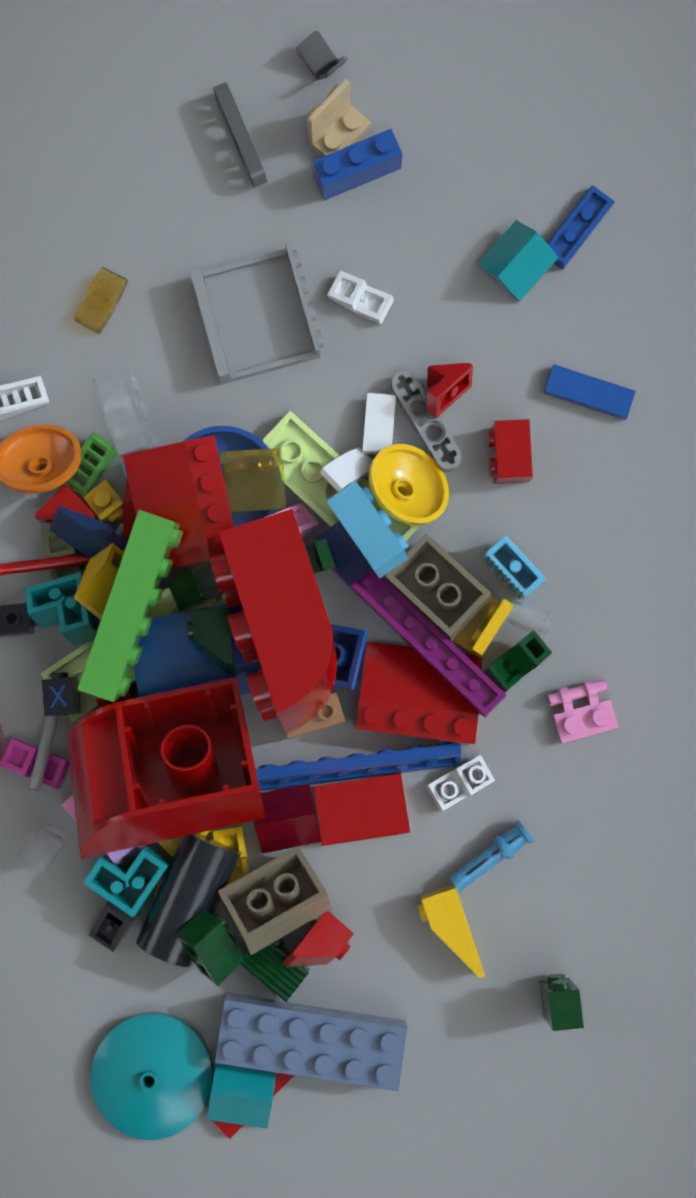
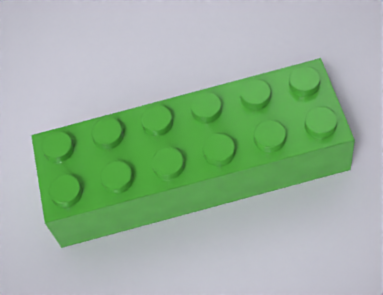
(129, 607)

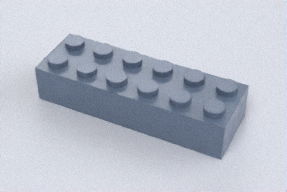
(311, 1042)

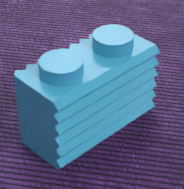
(513, 568)

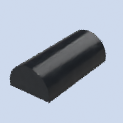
(190, 885)

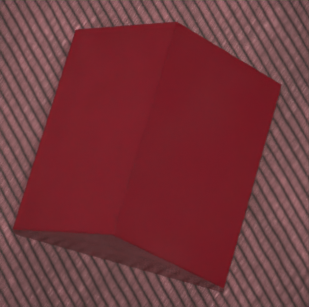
(288, 819)

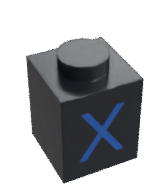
(61, 695)

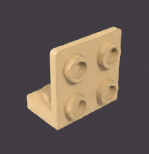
(336, 122)

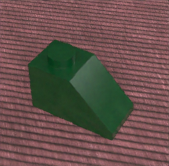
(213, 636)

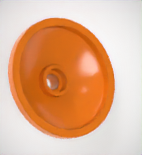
(38, 458)

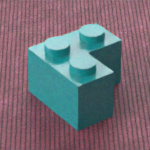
(55, 603)
(128, 886)

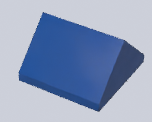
(349, 650)

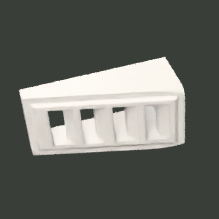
(19, 407)

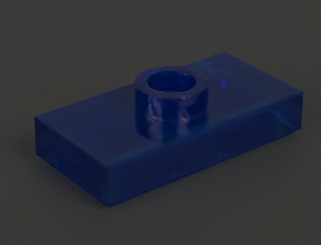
(345, 554)

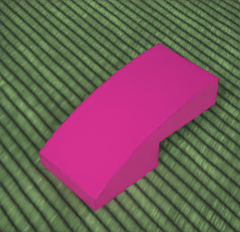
(21, 759)

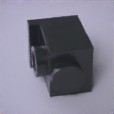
(23, 625)

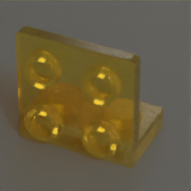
(254, 479)

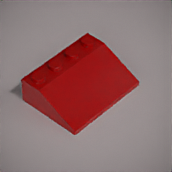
(186, 487)
(410, 698)

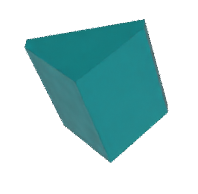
(518, 259)
(241, 1095)

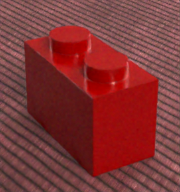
(510, 451)

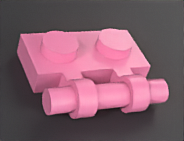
(585, 720)

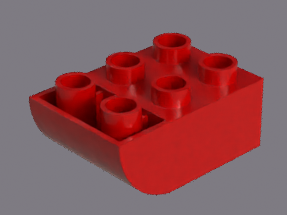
(281, 618)
(162, 768)

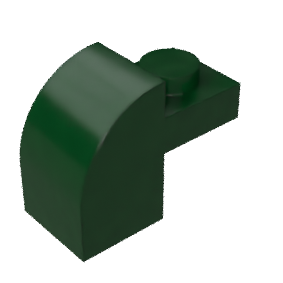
(518, 661)

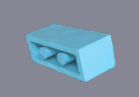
(369, 528)

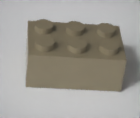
(439, 587)
(275, 899)

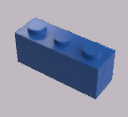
(357, 164)

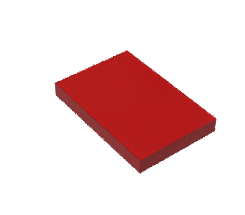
(361, 809)

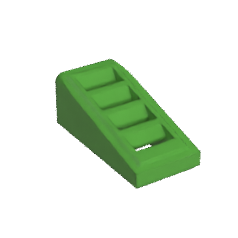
(104, 462)

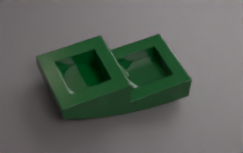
(319, 556)

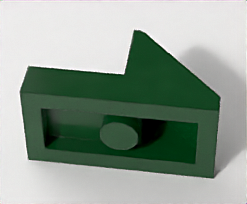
(194, 588)

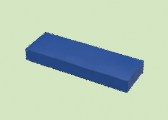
(579, 225)
(589, 392)

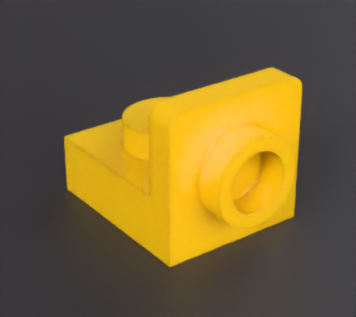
(105, 503)

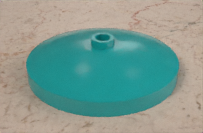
(155, 1047)

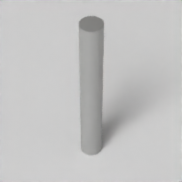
(43, 753)

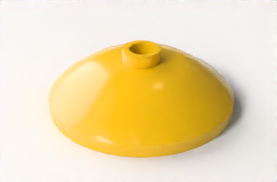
(408, 484)

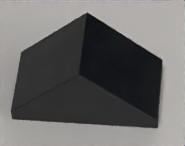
(111, 926)

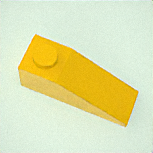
(448, 921)

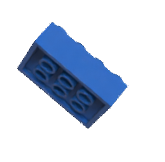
(173, 662)

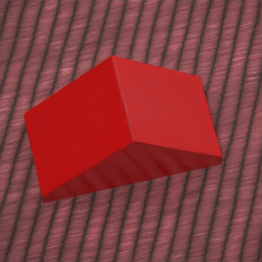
(66, 498)

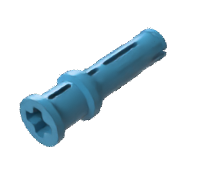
(460, 877)

